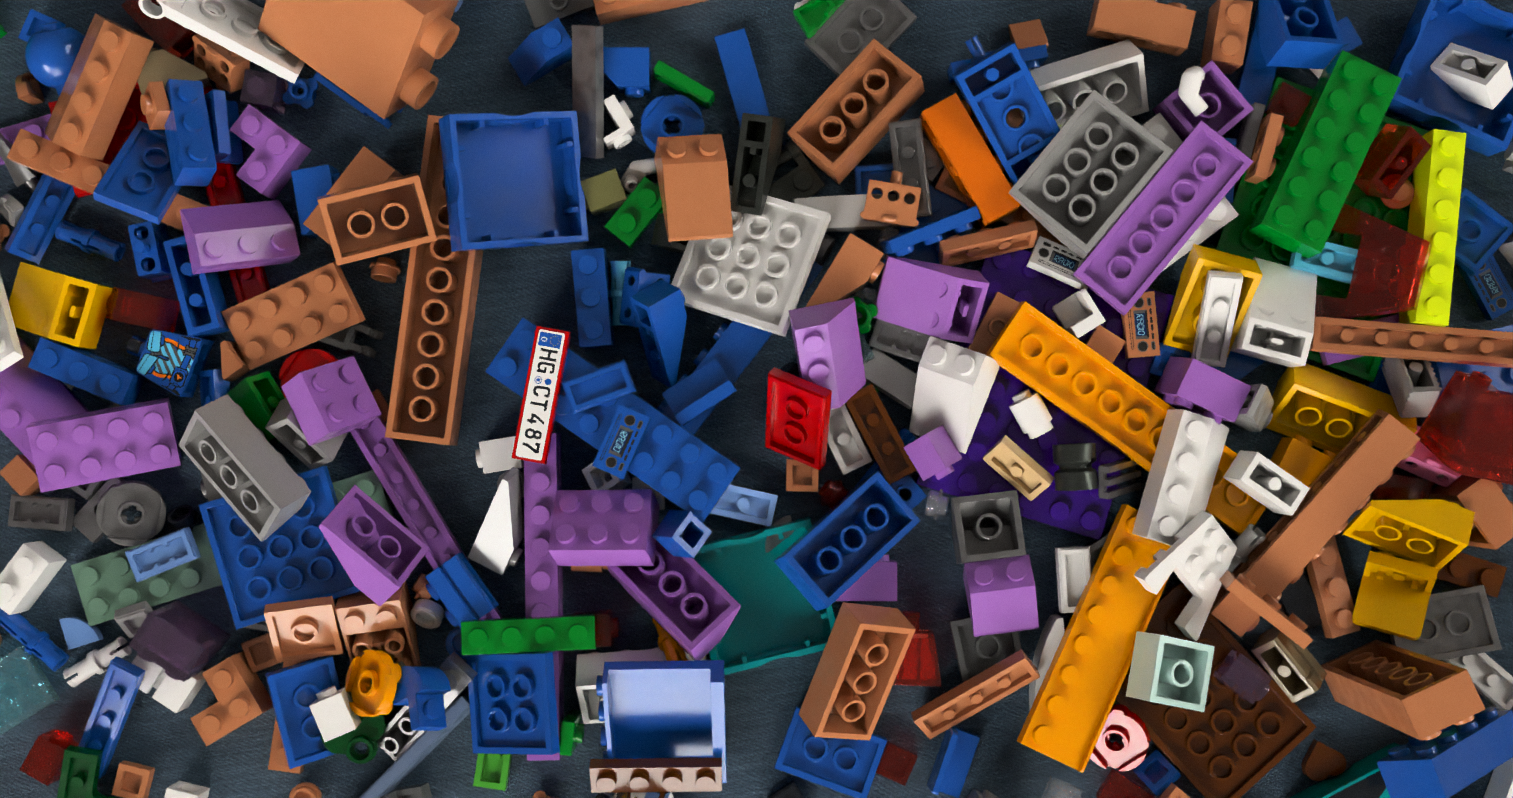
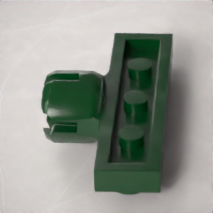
(80, 773)

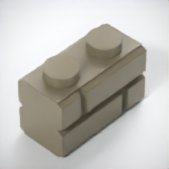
(1289, 664)

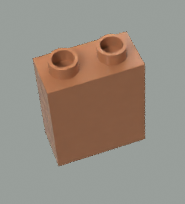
(368, 47)

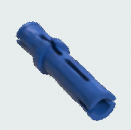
(34, 640)

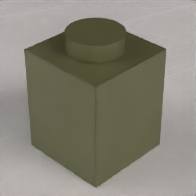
(603, 192)

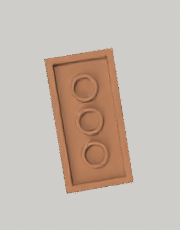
(293, 315)

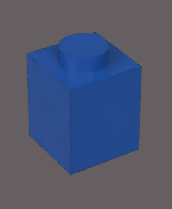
(681, 533)

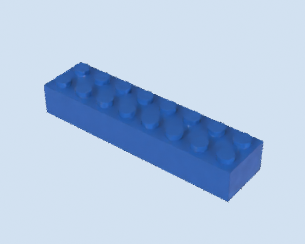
(668, 454)

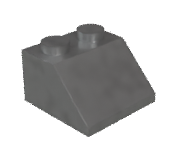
(987, 527)

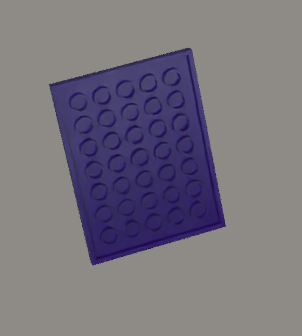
(1070, 510)

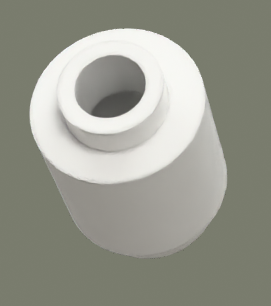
(1031, 413)

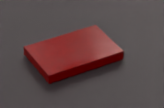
(797, 418)

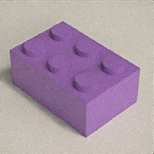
(604, 527)

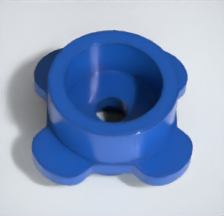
(305, 99)

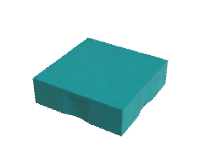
(773, 613)

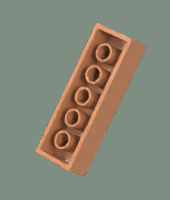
(1403, 689)

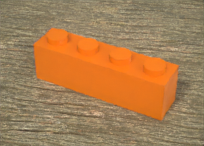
(968, 159)

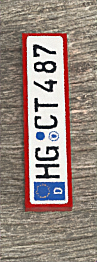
(541, 395)

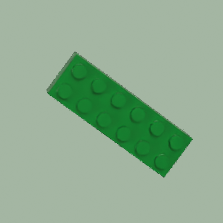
(1325, 155)

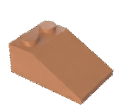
(694, 187)
(849, 271)

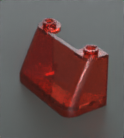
(1472, 428)

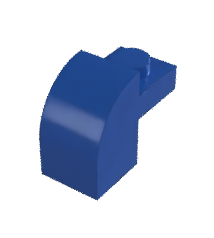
(423, 692)

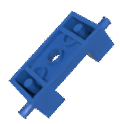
(995, 85)

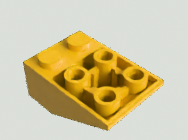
(58, 306)

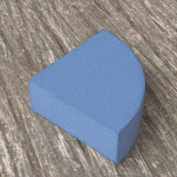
(78, 632)

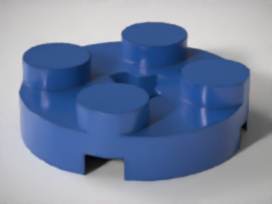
(670, 109)

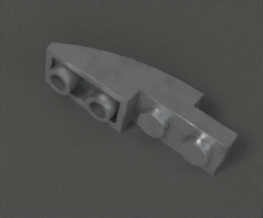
(398, 732)

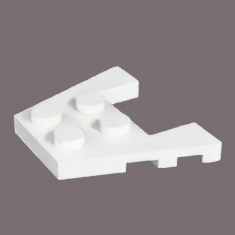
(1199, 561)

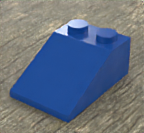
(1298, 33)

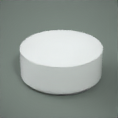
(427, 613)

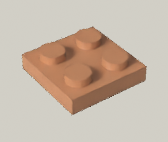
(304, 629)

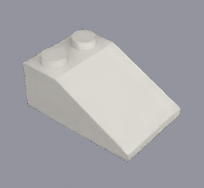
(951, 390)

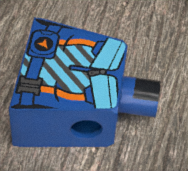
(171, 359)

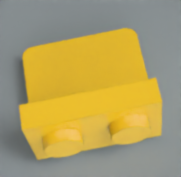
(1394, 595)

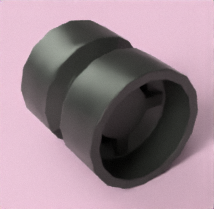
(1075, 467)

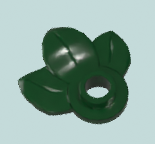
(368, 732)

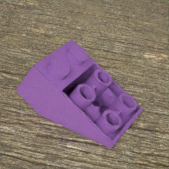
(931, 298)

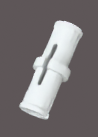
(96, 661)

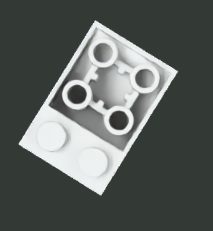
(1279, 316)

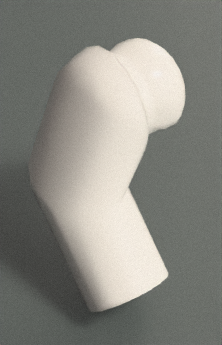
(1189, 89)
(636, 172)

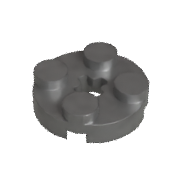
(116, 525)

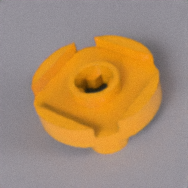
(373, 698)

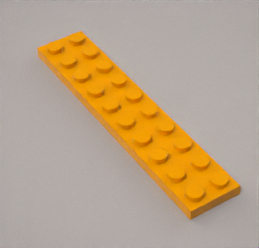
(1104, 401)

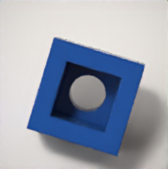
(916, 493)

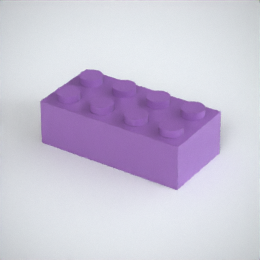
(104, 444)

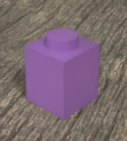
(933, 454)

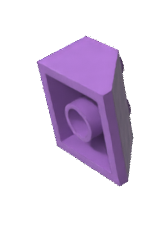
(1001, 595)

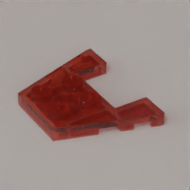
(1386, 269)

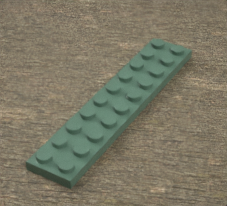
(109, 583)

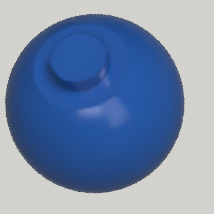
(52, 54)

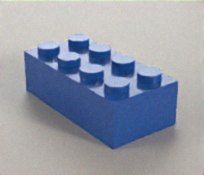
(847, 541)
(1451, 760)

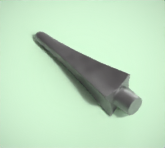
(19, 173)

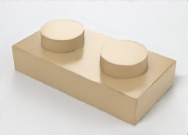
(1018, 468)

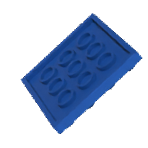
(285, 566)

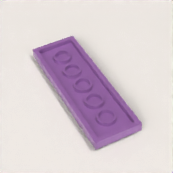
(1162, 218)

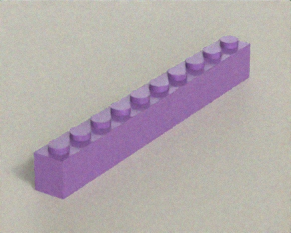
(542, 573)

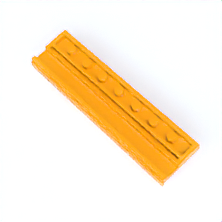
(1094, 649)

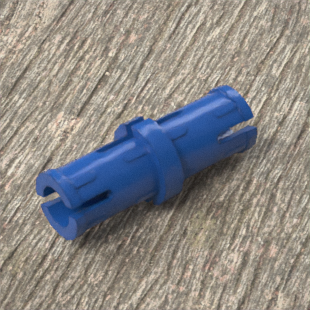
(90, 241)

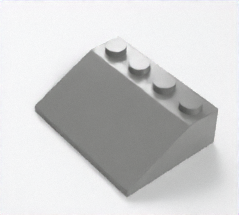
(1090, 173)

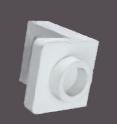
(620, 116)

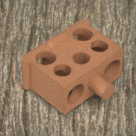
(220, 64)
(892, 212)

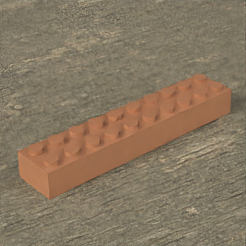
(434, 321)

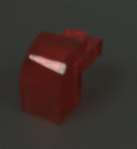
(142, 309)

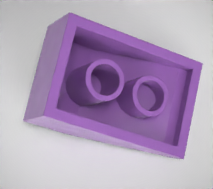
(371, 545)

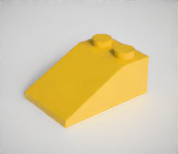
(1189, 294)
(1414, 529)

